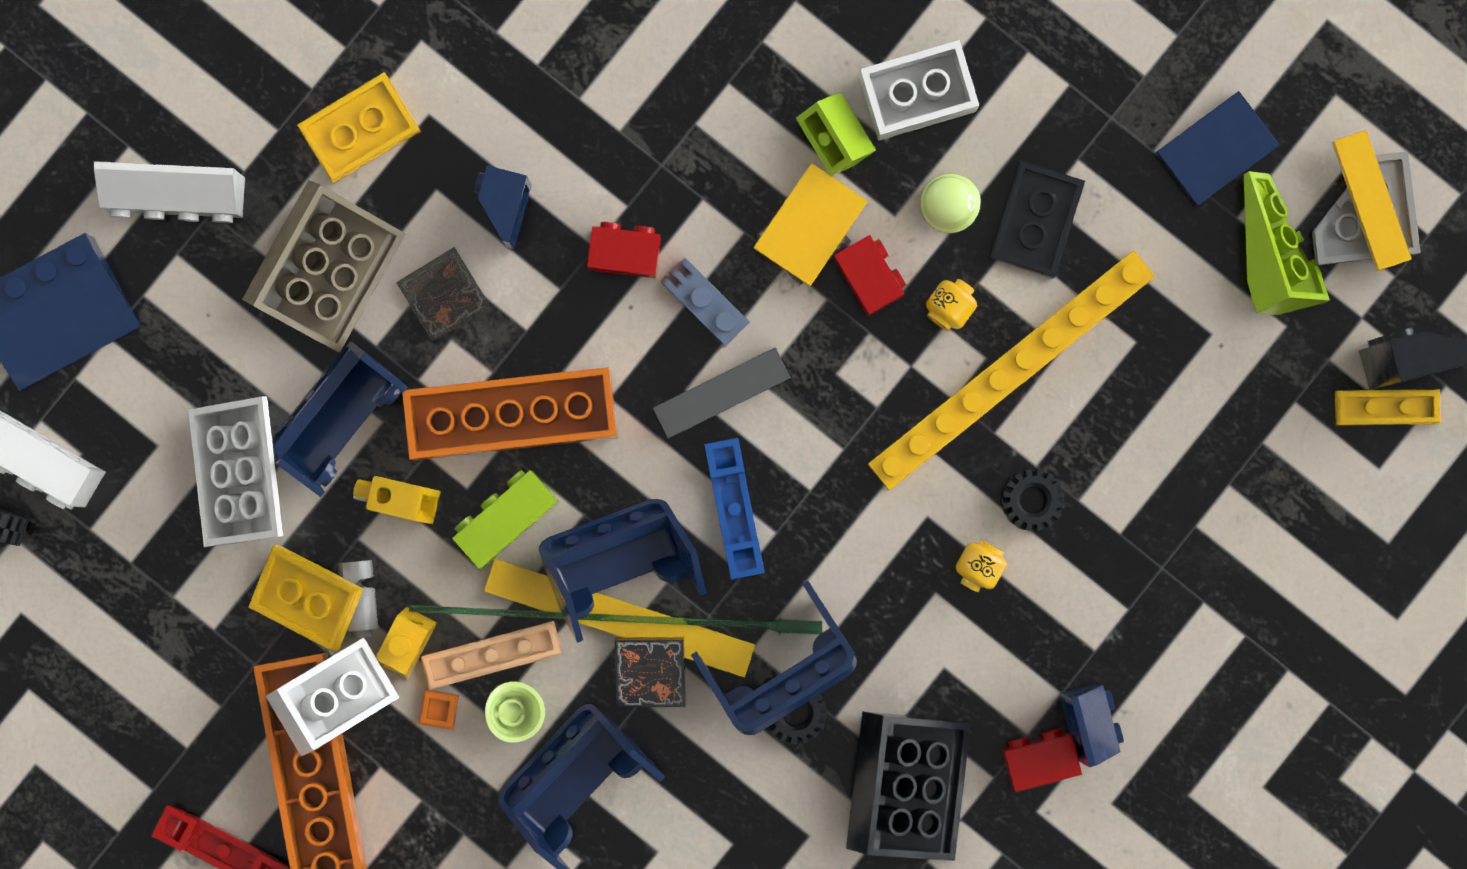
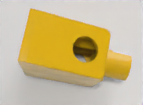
(406, 499)
(405, 643)

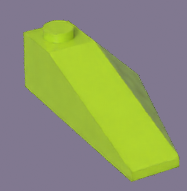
(1276, 264)

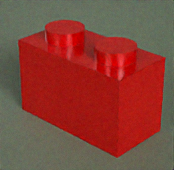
(624, 250)
(870, 275)
(1041, 760)

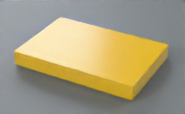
(358, 128)
(810, 224)
(305, 598)

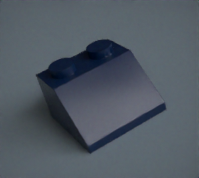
(504, 200)

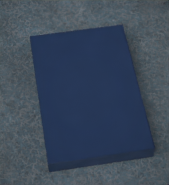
(1217, 148)

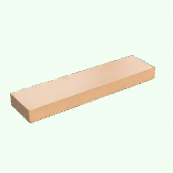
(491, 655)

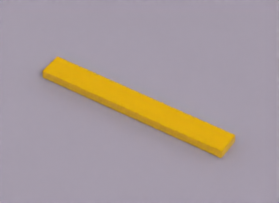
(536, 591)

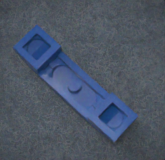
(734, 508)

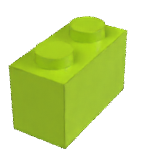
(835, 134)

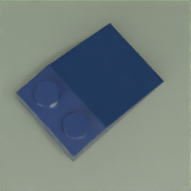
(1091, 723)

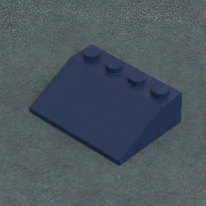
(60, 311)

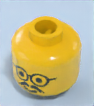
(951, 304)
(981, 565)

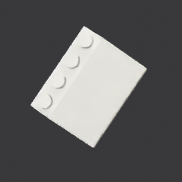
(235, 472)

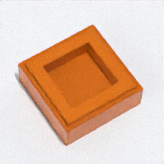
(438, 709)

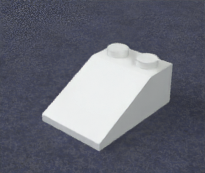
(332, 697)

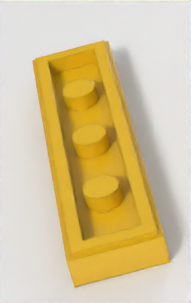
(1371, 200)

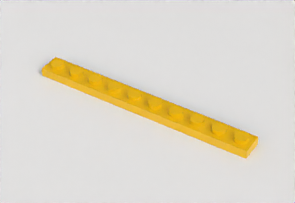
(1011, 370)

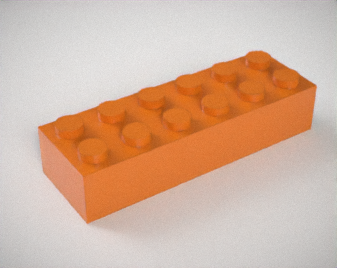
(510, 414)

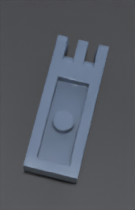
(706, 303)

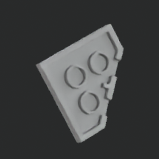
(1339, 233)

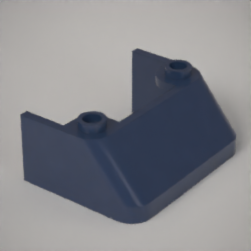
(332, 415)
(614, 552)
(759, 708)
(565, 775)

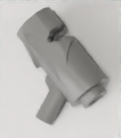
(365, 614)

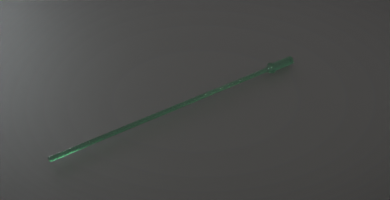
(779, 625)

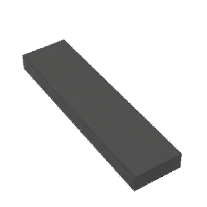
(721, 393)

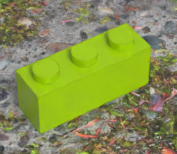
(504, 518)

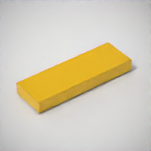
(1387, 407)

